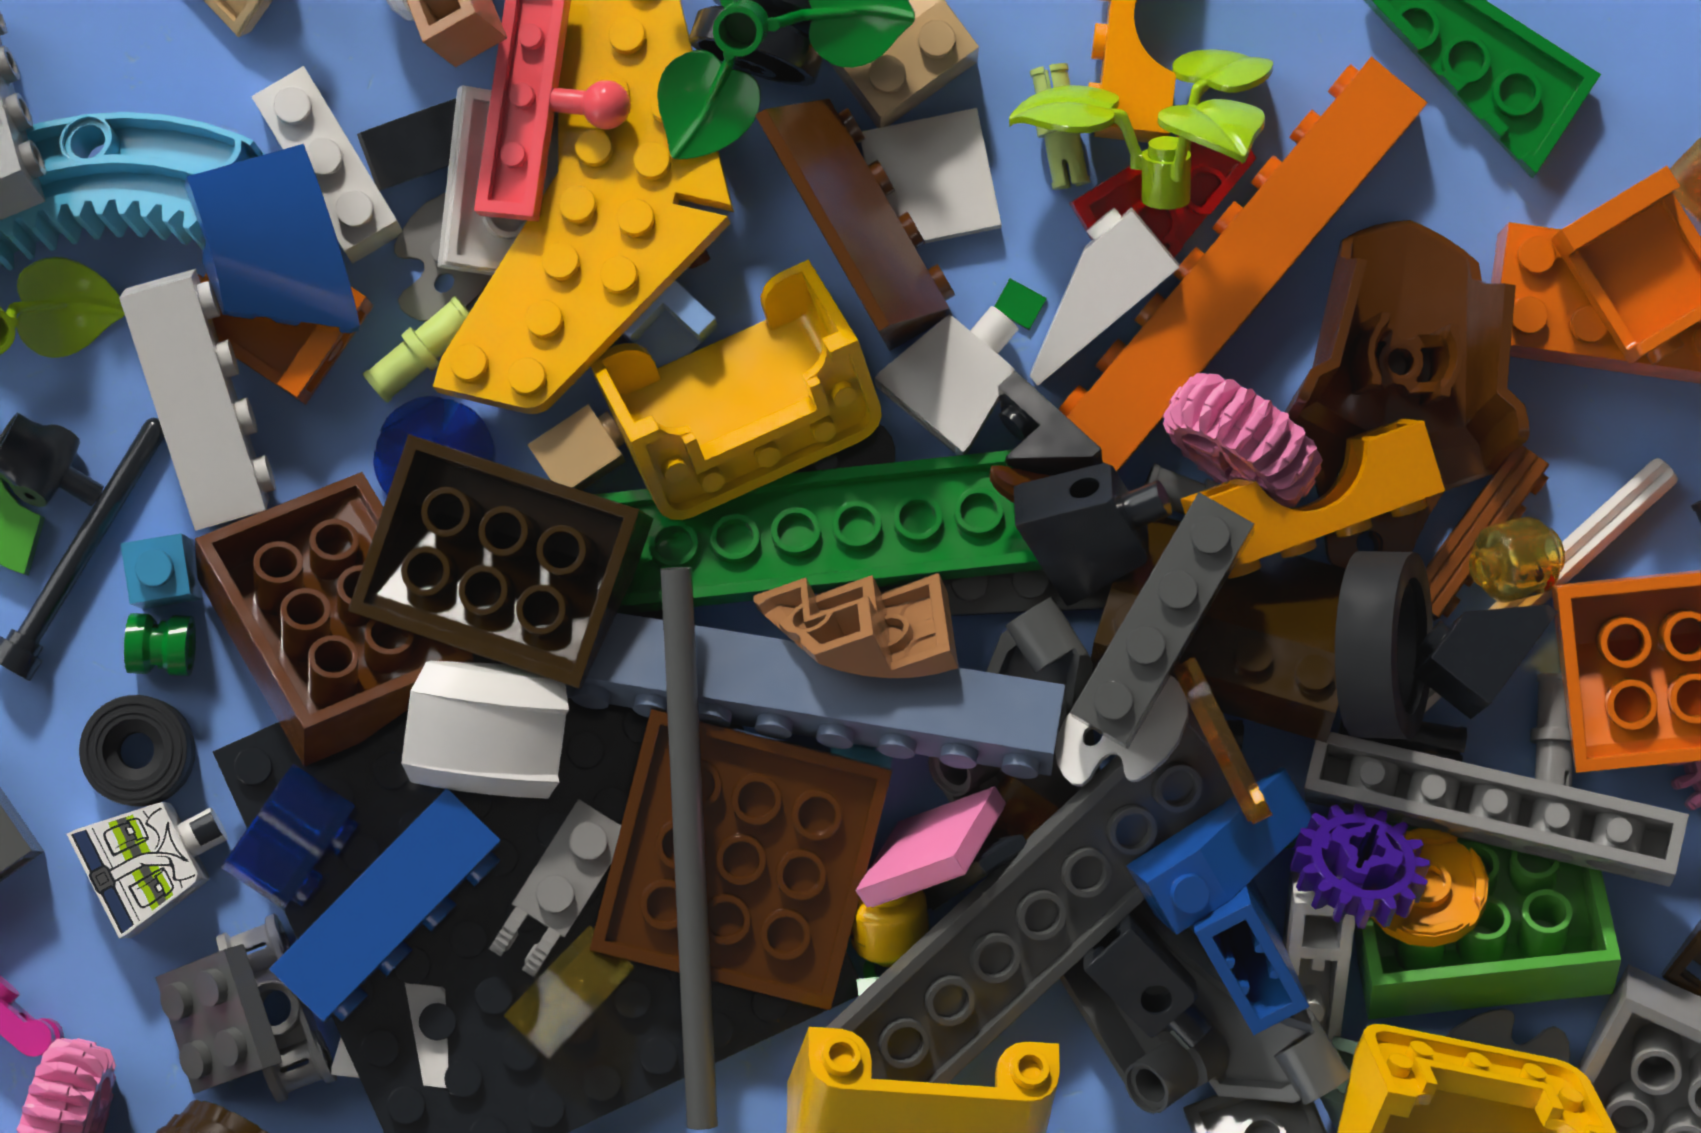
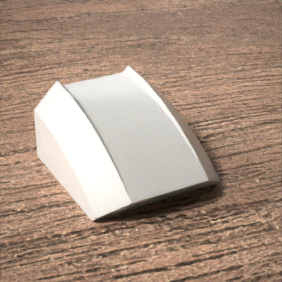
(485, 729)

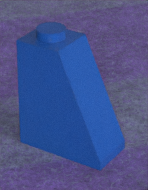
(1252, 959)

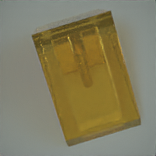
(567, 994)

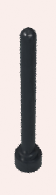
(22, 647)

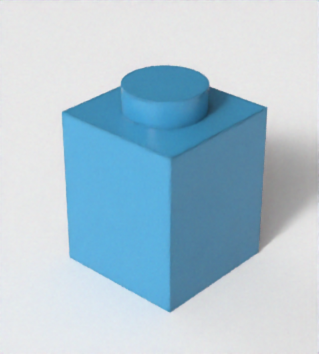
(161, 571)

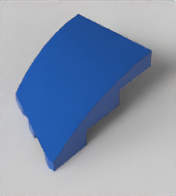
(272, 242)

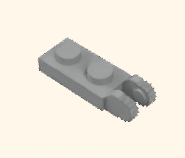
(562, 881)

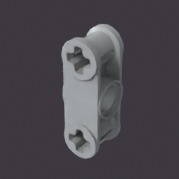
(297, 1036)

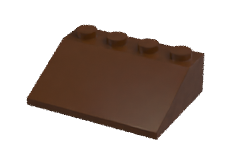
(857, 219)
(285, 601)

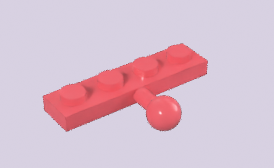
(524, 108)

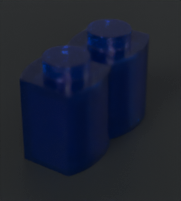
(291, 838)

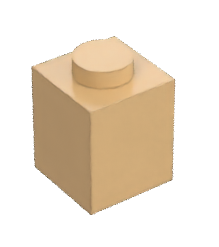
(580, 449)

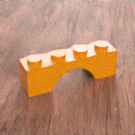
(1131, 74)
(1381, 473)

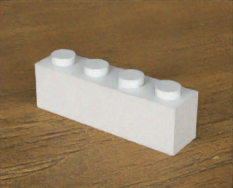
(196, 398)

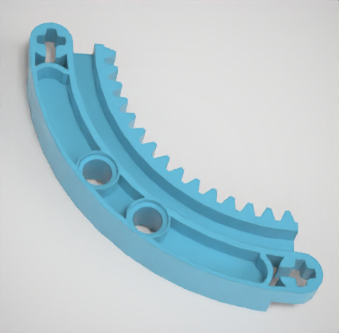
(129, 182)

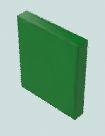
(1020, 303)

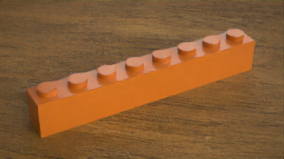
(1245, 261)

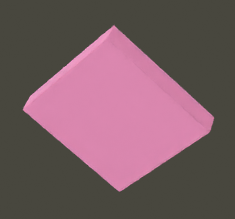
(931, 847)

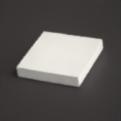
(937, 173)

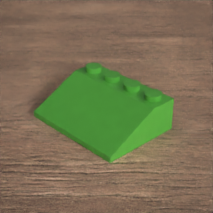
(1537, 941)

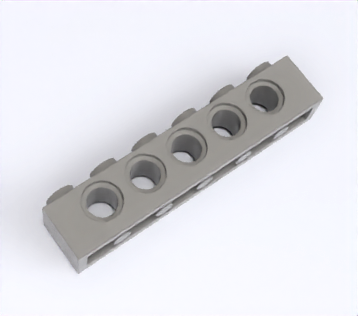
(1498, 808)

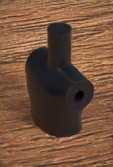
(40, 460)

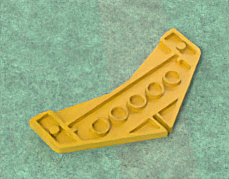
(605, 223)

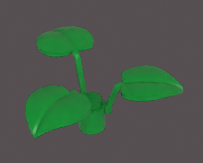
(713, 105)

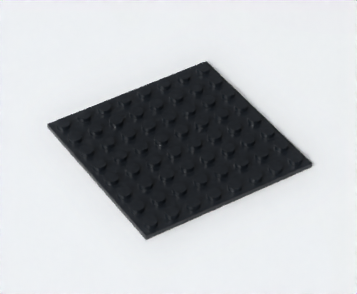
(494, 1072)

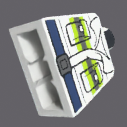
(146, 861)

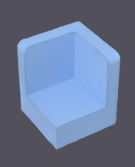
(672, 326)

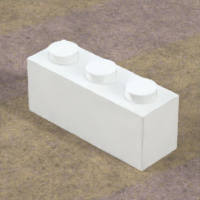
(354, 202)

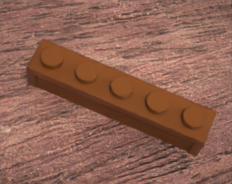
(1496, 503)

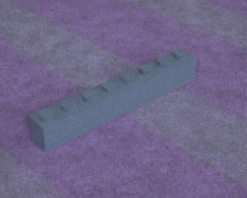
(783, 691)

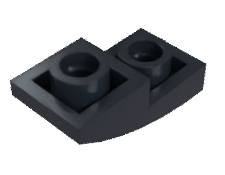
(409, 145)

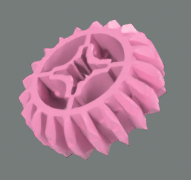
(1242, 437)
(70, 1089)

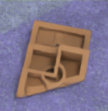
(868, 631)

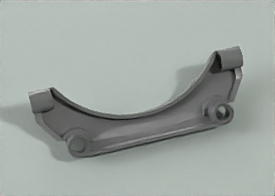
(1277, 1064)

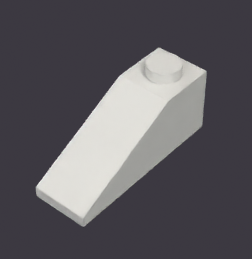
(1109, 279)
(1319, 954)

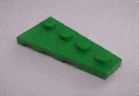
(1497, 69)

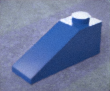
(1218, 854)

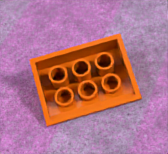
(1631, 669)

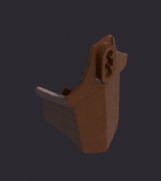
(1412, 340)

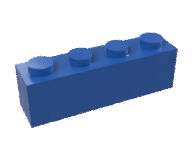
(386, 906)

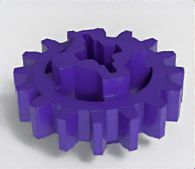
(1390, 872)

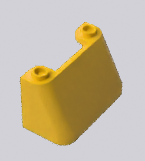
(745, 403)
(1452, 1085)
(835, 1092)

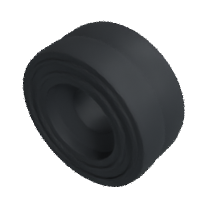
(102, 745)

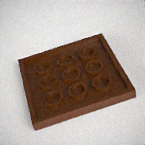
(781, 853)

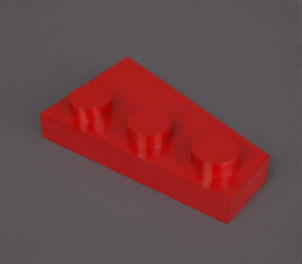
(1211, 181)

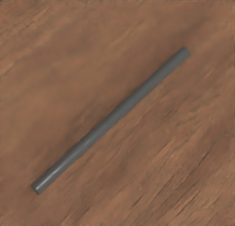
(689, 847)

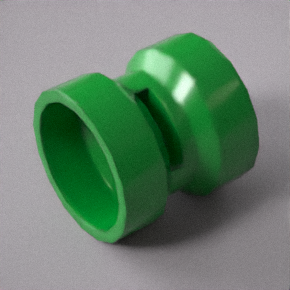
(166, 644)

